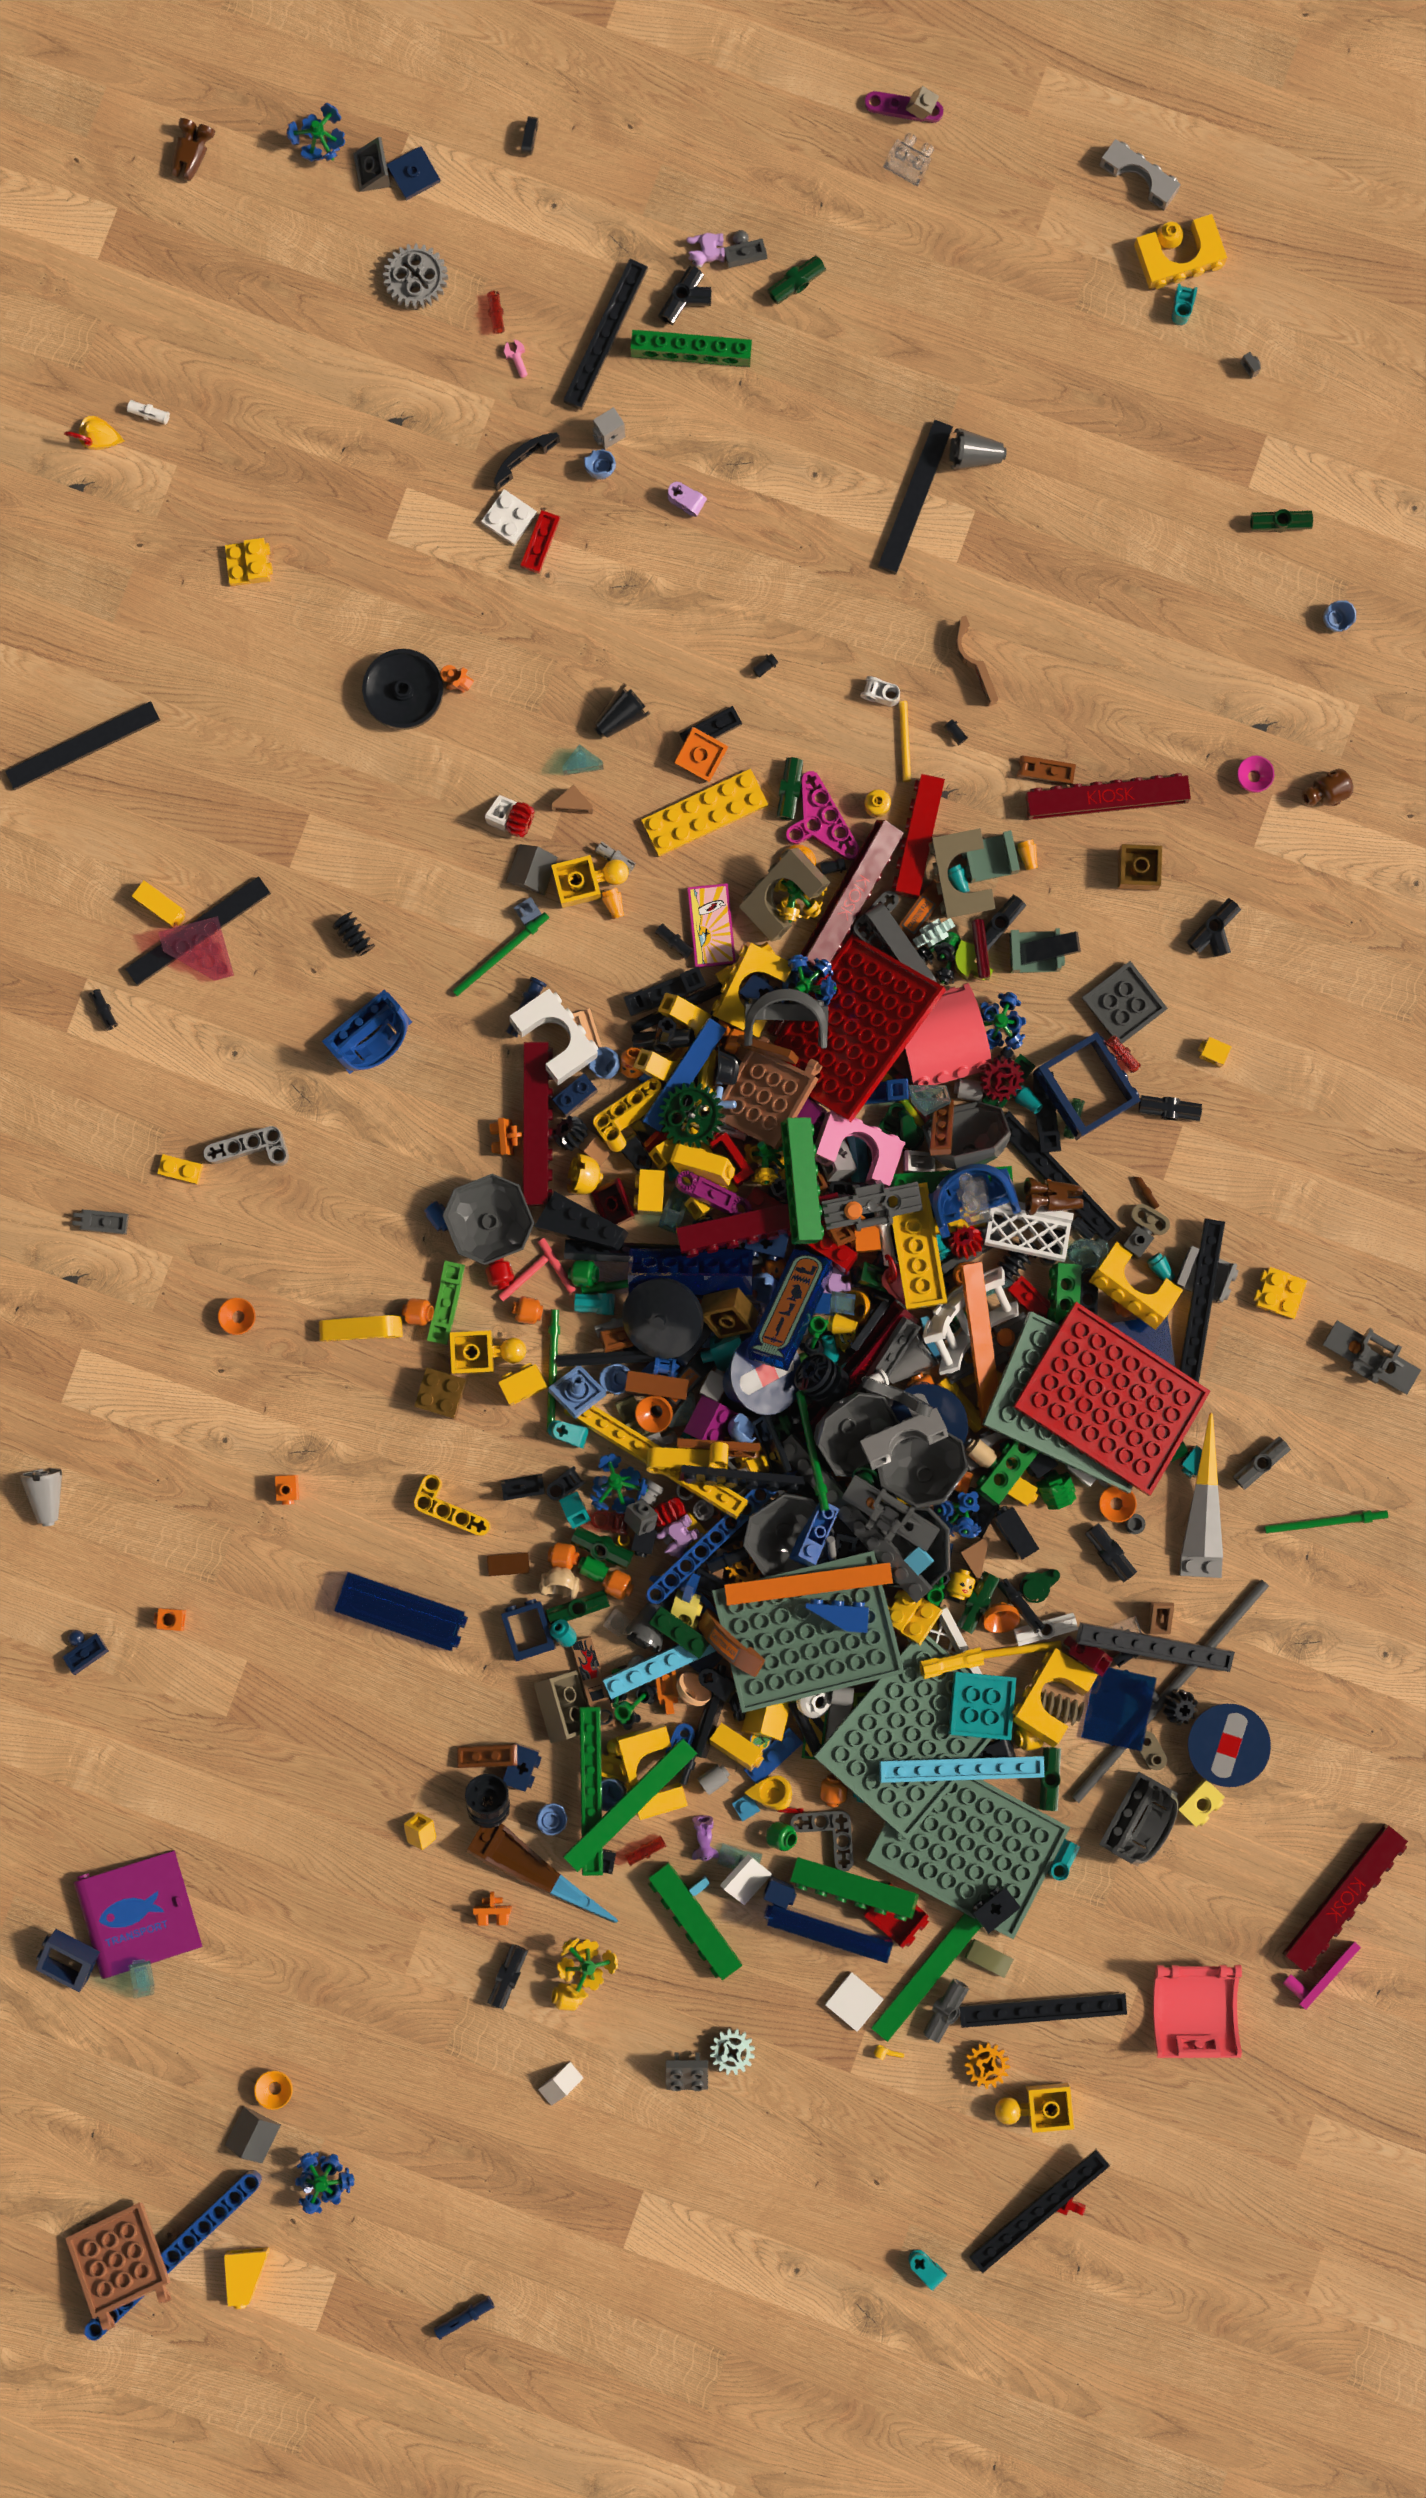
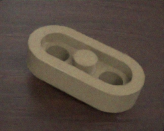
(1150, 1218)
(1152, 1750)

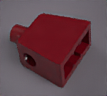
(1092, 1657)

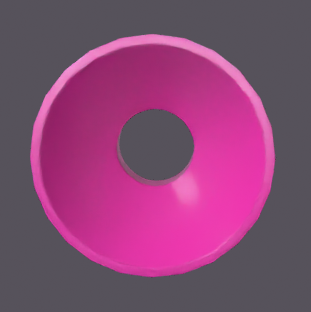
(1262, 767)

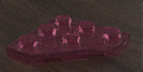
(199, 947)

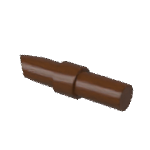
(1146, 1192)

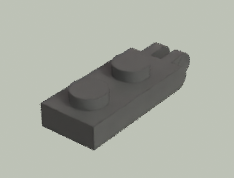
(102, 1221)

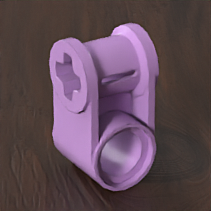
(688, 499)

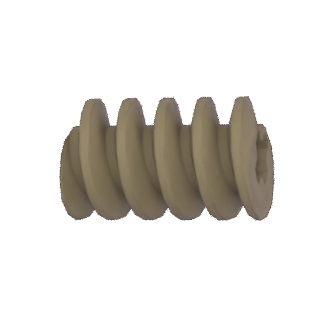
(1062, 1708)

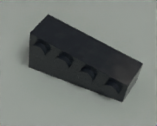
(576, 1222)

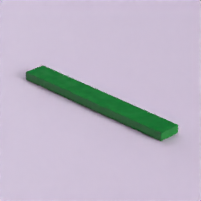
(591, 1780)
(629, 1805)
(926, 1977)

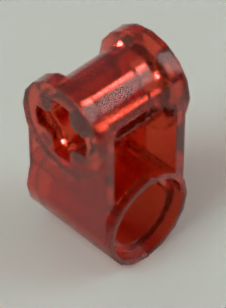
(612, 1522)

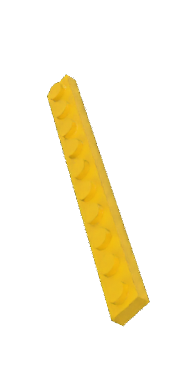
(637, 1445)

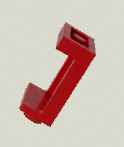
(745, 1170)
(900, 1931)

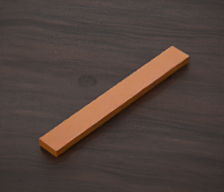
(979, 1334)
(808, 1583)

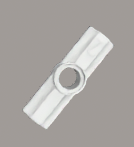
(1059, 1625)

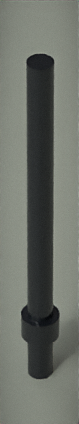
(691, 1764)

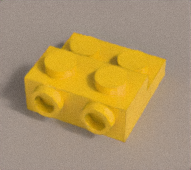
(248, 562)
(1280, 1292)
(913, 1618)

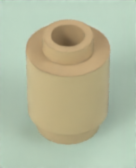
(981, 1453)

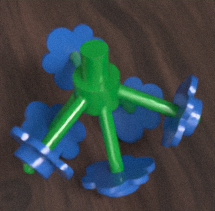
(315, 130)
(604, 1485)

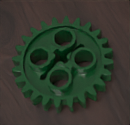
(676, 1106)

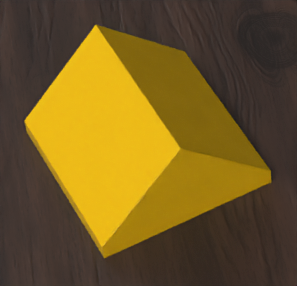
(767, 1721)

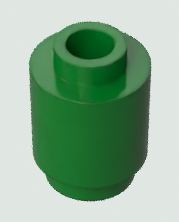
(593, 1568)

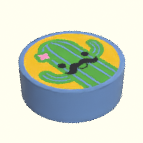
(759, 1741)

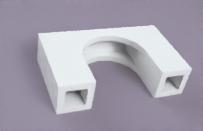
(548, 1009)

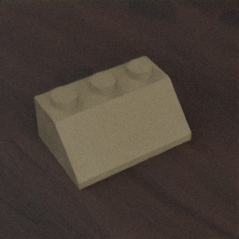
(561, 1703)

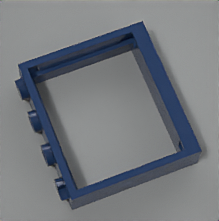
(1062, 1103)

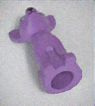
(703, 1825)

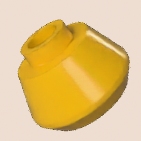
(1170, 235)

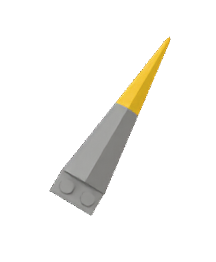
(1202, 1541)

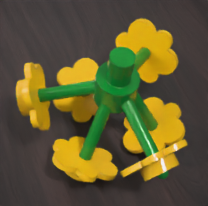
(590, 1974)

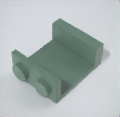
(994, 860)
(1017, 938)

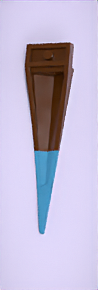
(507, 1853)

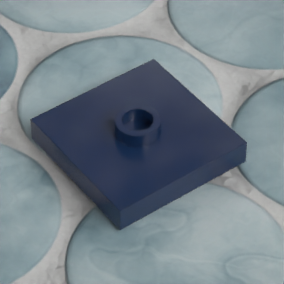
(413, 173)

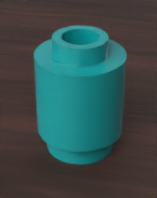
(563, 1633)

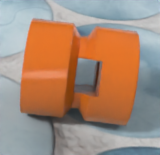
(730, 1044)

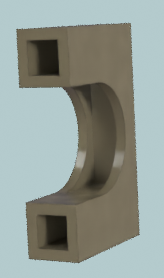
(945, 849)
(760, 904)

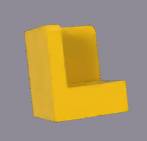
(420, 1831)

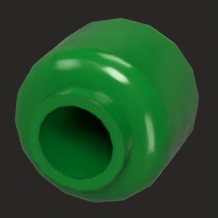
(583, 1273)
(781, 1836)

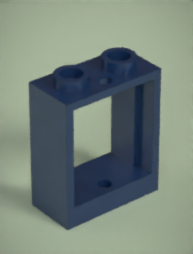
(529, 1605)
(72, 1948)

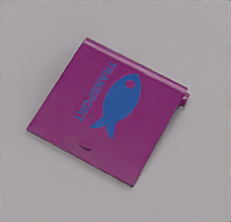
(137, 1913)

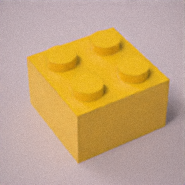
(651, 1192)
(522, 1384)

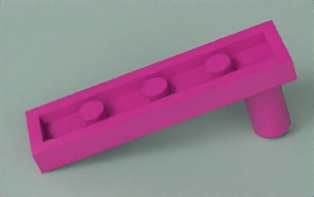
(1306, 1996)

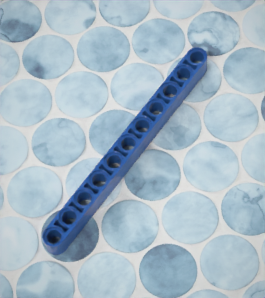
(709, 1546)
(196, 2233)

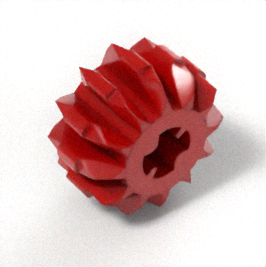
(520, 819)
(965, 1242)
(669, 1511)

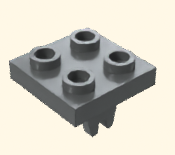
(687, 2074)

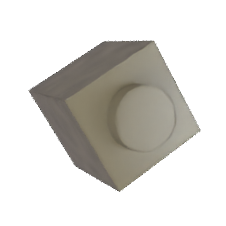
(922, 102)

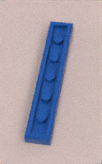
(687, 1068)

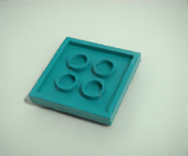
(982, 1706)

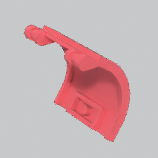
(949, 1041)
(1196, 2011)

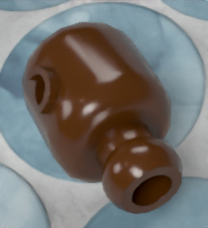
(1329, 788)

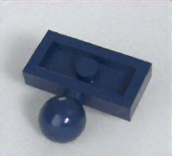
(85, 1651)

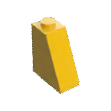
(703, 1164)
(243, 2272)

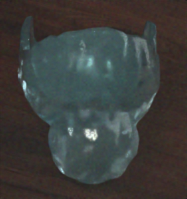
(1091, 1255)

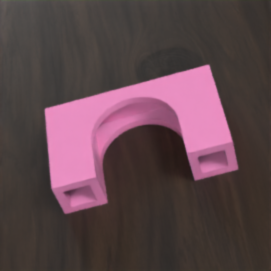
(885, 1148)

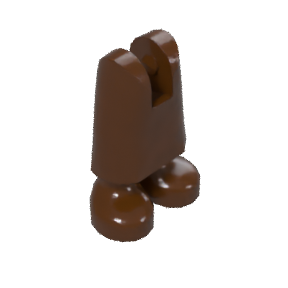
(189, 151)
(1054, 1196)

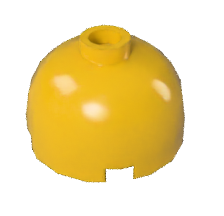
(584, 1175)

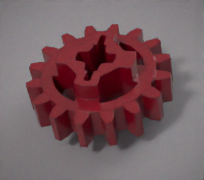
(992, 1078)

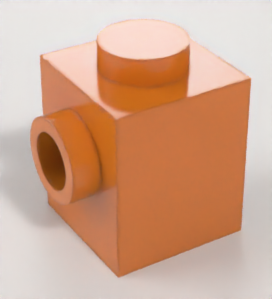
(287, 1489)

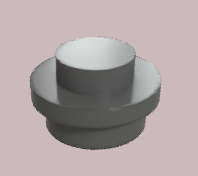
(1135, 1524)

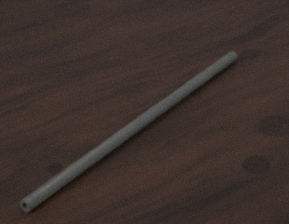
(1175, 1685)

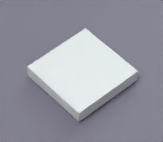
(746, 1879)
(854, 2001)

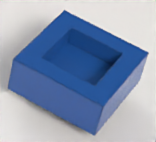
(689, 1587)

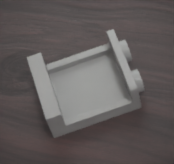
(1225, 1274)

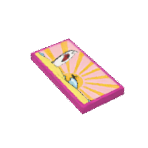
(711, 925)

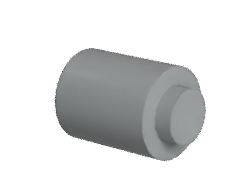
(968, 1089)
(714, 1778)

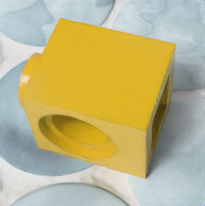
(1214, 1051)

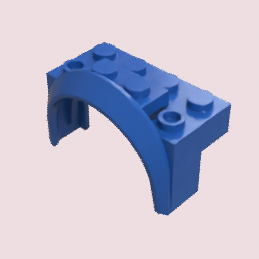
(381, 1046)
(947, 1207)

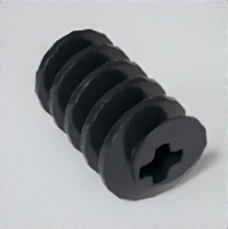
(352, 936)
(1015, 1262)

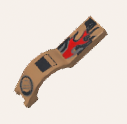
(979, 666)
(592, 1680)

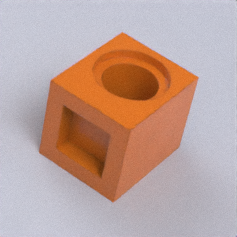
(179, 1619)

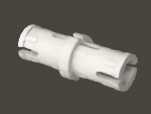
(148, 412)

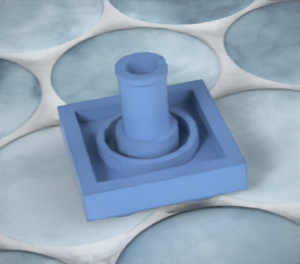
(577, 1391)

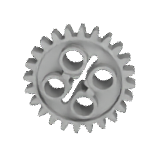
(402, 287)

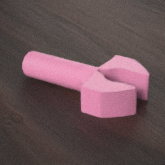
(516, 357)

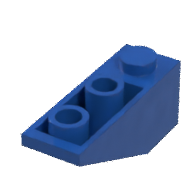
(813, 1536)
(847, 1617)

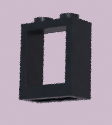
(1015, 1532)

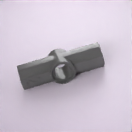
(1271, 1454)
(946, 2010)

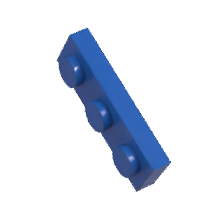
(775, 1755)

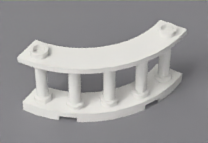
(939, 1328)

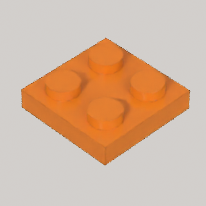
(701, 754)

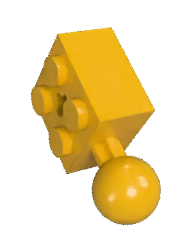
(582, 868)
(512, 1351)
(1038, 2097)

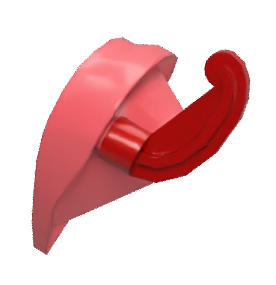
(892, 1280)

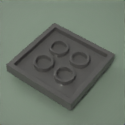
(1124, 1003)

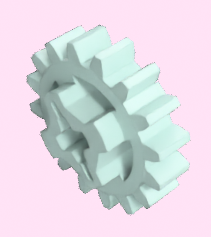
(933, 932)
(723, 2057)

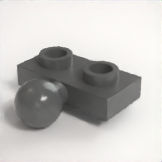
(744, 251)

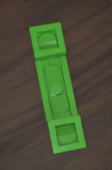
(446, 1302)

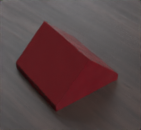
(613, 1202)

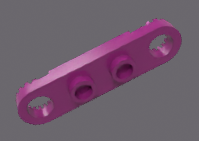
(895, 106)
(711, 1193)

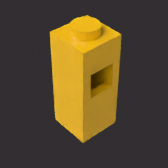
(159, 904)
(1021, 1491)
(737, 1747)

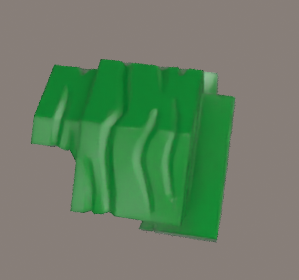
(1056, 1490)

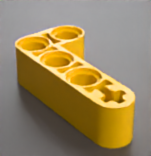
(625, 1112)
(360, 1328)
(670, 1460)
(453, 1510)

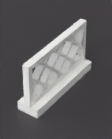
(1055, 1219)
(954, 1635)

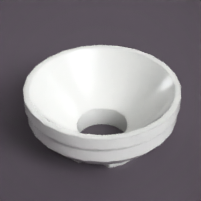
(808, 1707)

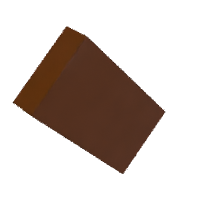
(508, 1564)

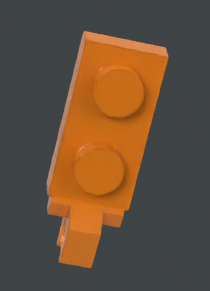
(667, 1691)

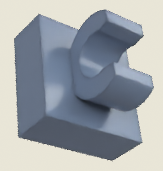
(527, 911)

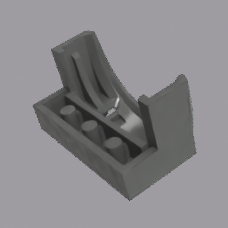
(801, 1008)
(1153, 1827)

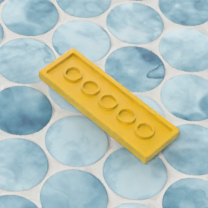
(704, 812)
(918, 1255)

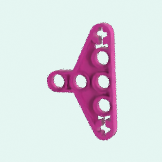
(826, 829)

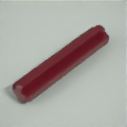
(980, 948)

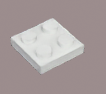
(509, 517)

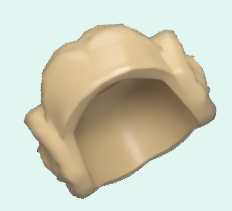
(559, 1581)

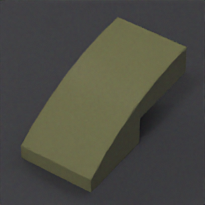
(626, 1409)
(989, 1958)

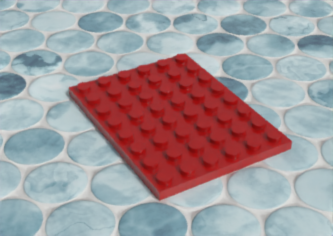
(869, 1025)
(1111, 1398)

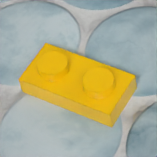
(180, 1169)

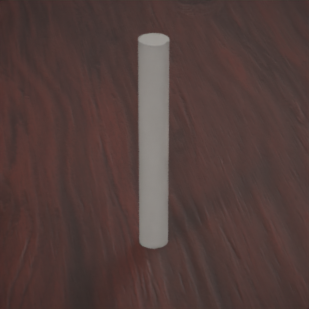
(831, 1548)

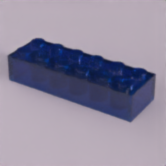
(701, 1274)

